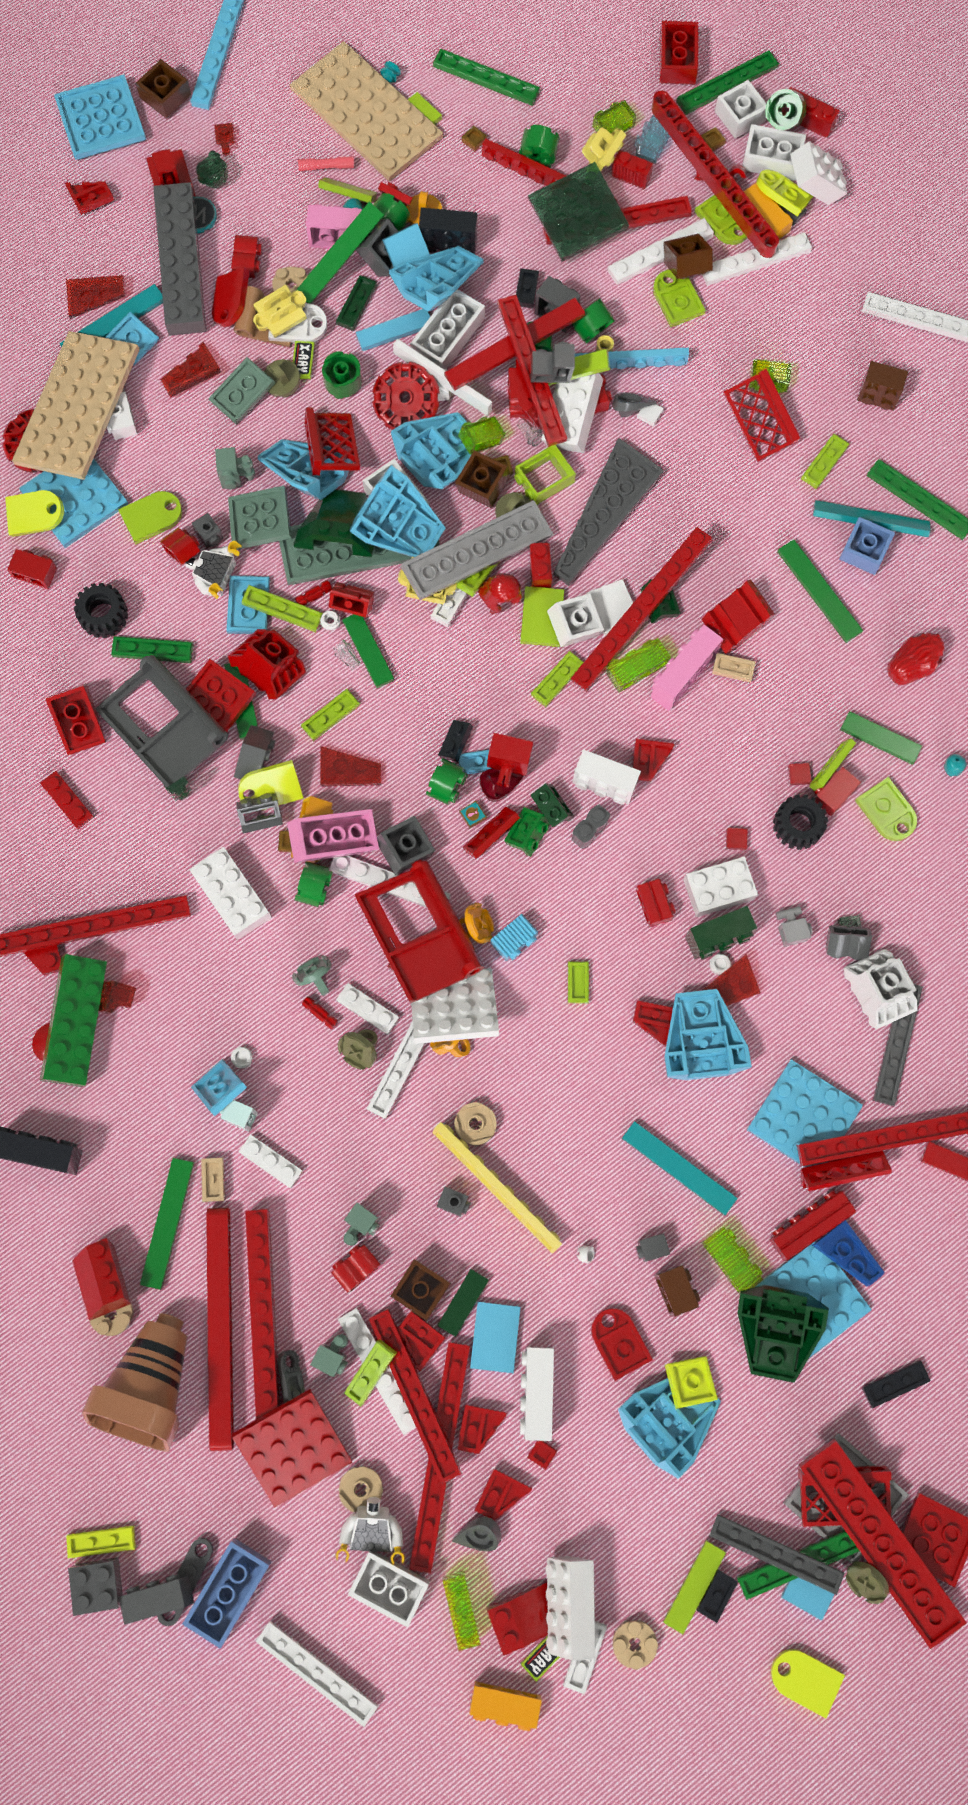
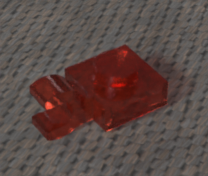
(224, 136)

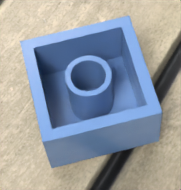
(867, 546)

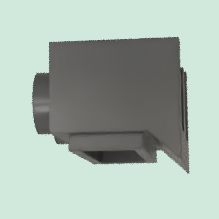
(263, 802)

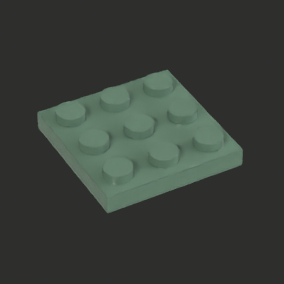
(259, 517)

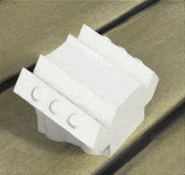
(882, 988)

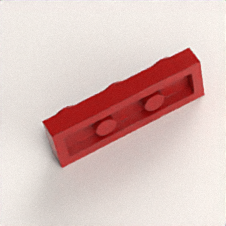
(66, 800)
(491, 832)

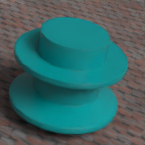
(390, 71)

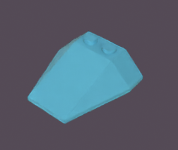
(434, 277)
(432, 449)
(293, 464)
(397, 517)
(704, 1038)
(665, 1433)

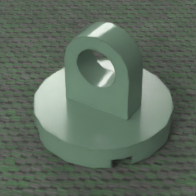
(311, 972)

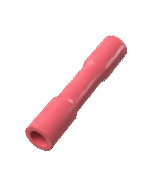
(314, 164)

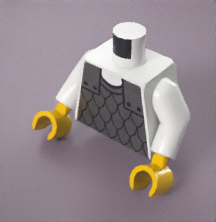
(214, 569)
(371, 1530)

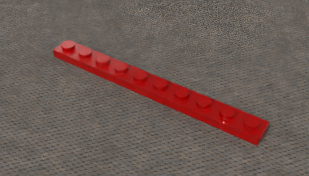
(641, 609)
(94, 925)
(883, 1139)
(433, 1490)

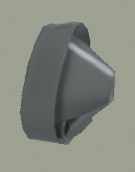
(630, 403)
(480, 1534)

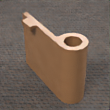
(246, 327)

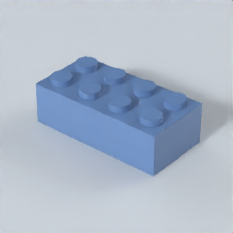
(227, 1593)

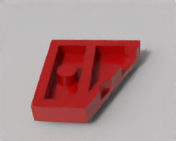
(393, 190)
(89, 195)
(650, 757)
(45, 959)
(653, 1019)
(420, 1338)
(478, 1427)
(500, 1494)

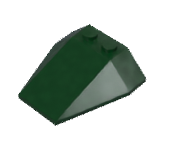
(332, 522)
(780, 1330)

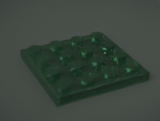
(578, 211)

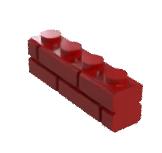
(812, 1225)

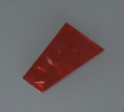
(92, 293)
(191, 372)
(347, 770)
(736, 982)

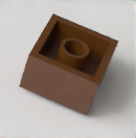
(163, 88)
(688, 256)
(882, 385)
(482, 479)
(420, 1289)
(677, 1291)

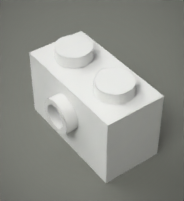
(122, 421)

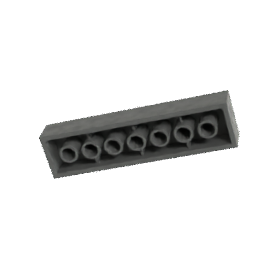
(179, 259)

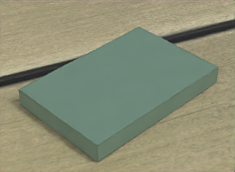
(241, 391)

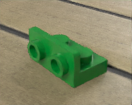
(527, 831)

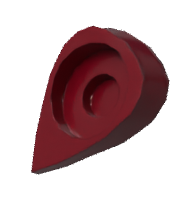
(489, 787)

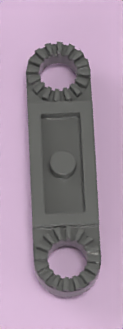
(290, 1377)
(193, 1567)

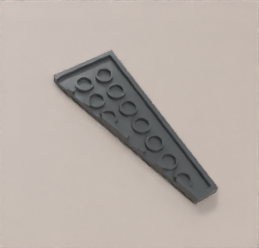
(618, 491)

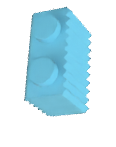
(514, 938)

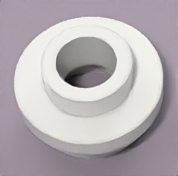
(330, 615)

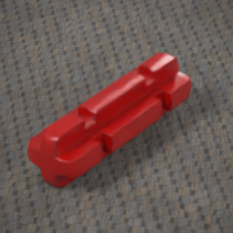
(314, 593)
(319, 1012)

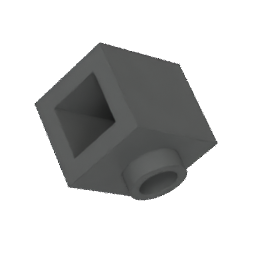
(207, 531)
(453, 1202)

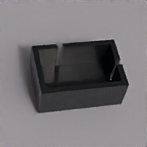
(448, 229)

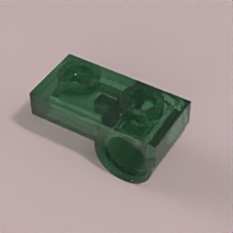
(179, 789)

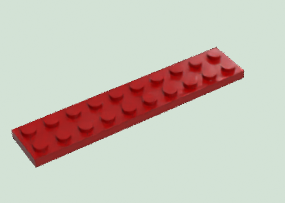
(882, 1543)

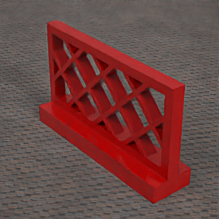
(777, 408)
(317, 441)
(870, 1474)

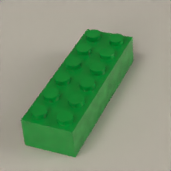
(73, 1021)

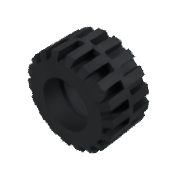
(92, 598)
(806, 807)

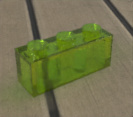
(638, 664)
(732, 1260)
(461, 1610)

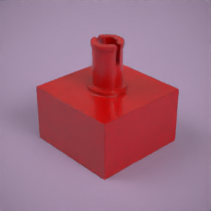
(509, 756)

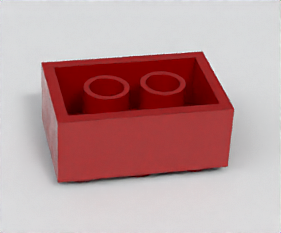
(678, 52)

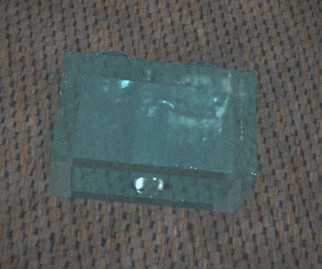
(652, 140)

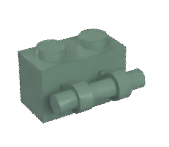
(232, 468)
(360, 1221)
(329, 1358)

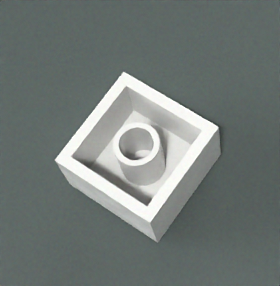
(741, 108)
(575, 620)

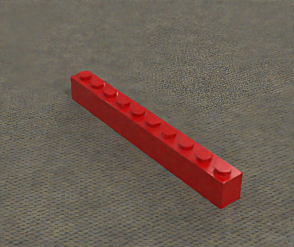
(262, 1311)

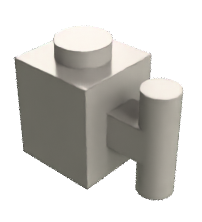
(793, 930)

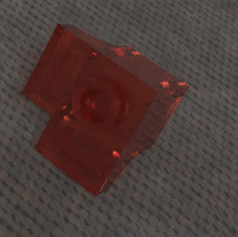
(115, 995)

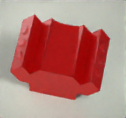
(519, 398)
(739, 616)
(268, 662)

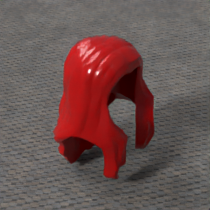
(500, 589)
(916, 658)

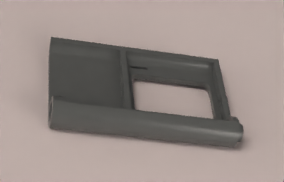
(178, 745)

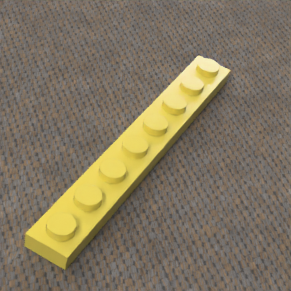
(501, 1192)

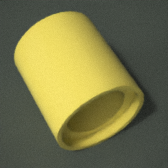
(605, 341)

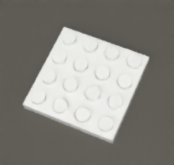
(457, 1011)

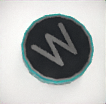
(205, 214)

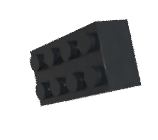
(39, 1152)

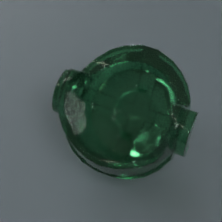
(212, 171)

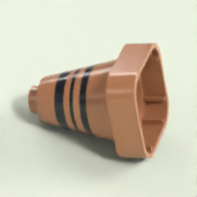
(143, 1388)

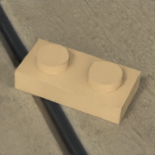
(733, 667)
(212, 1179)

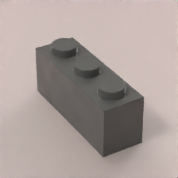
(156, 1598)

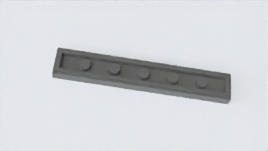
(895, 1056)
(777, 1554)

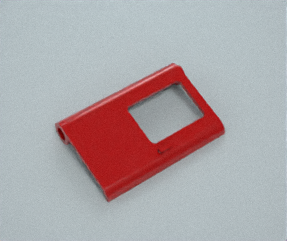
(432, 959)

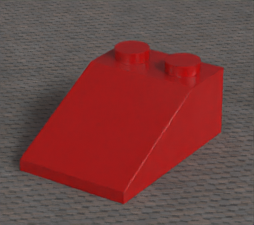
(76, 719)
(520, 1618)

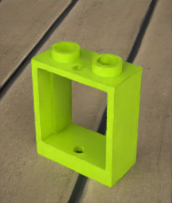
(559, 462)

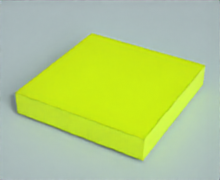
(691, 1382)

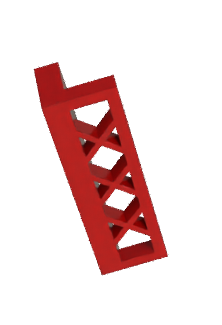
(845, 1171)

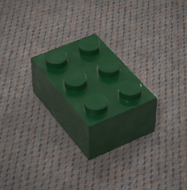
(721, 933)

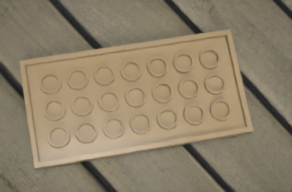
(366, 111)
(76, 405)

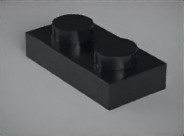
(527, 287)
(455, 740)
(717, 1596)

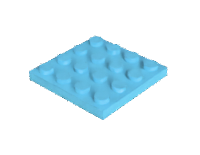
(99, 117)
(84, 501)
(802, 1111)
(824, 1280)

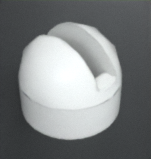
(586, 1254)

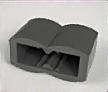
(593, 824)
(848, 941)

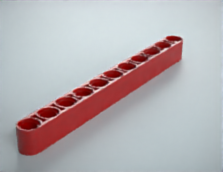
(718, 182)
(219, 1329)

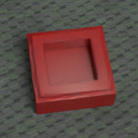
(799, 774)
(736, 838)
(542, 1454)

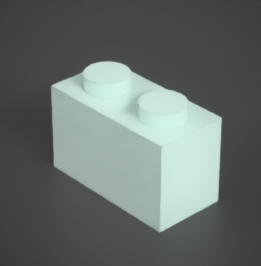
(239, 1115)

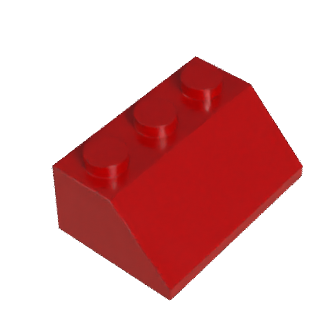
(100, 1279)

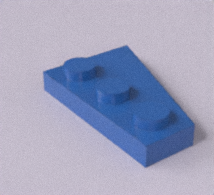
(850, 1253)

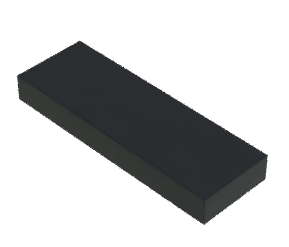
(896, 1384)

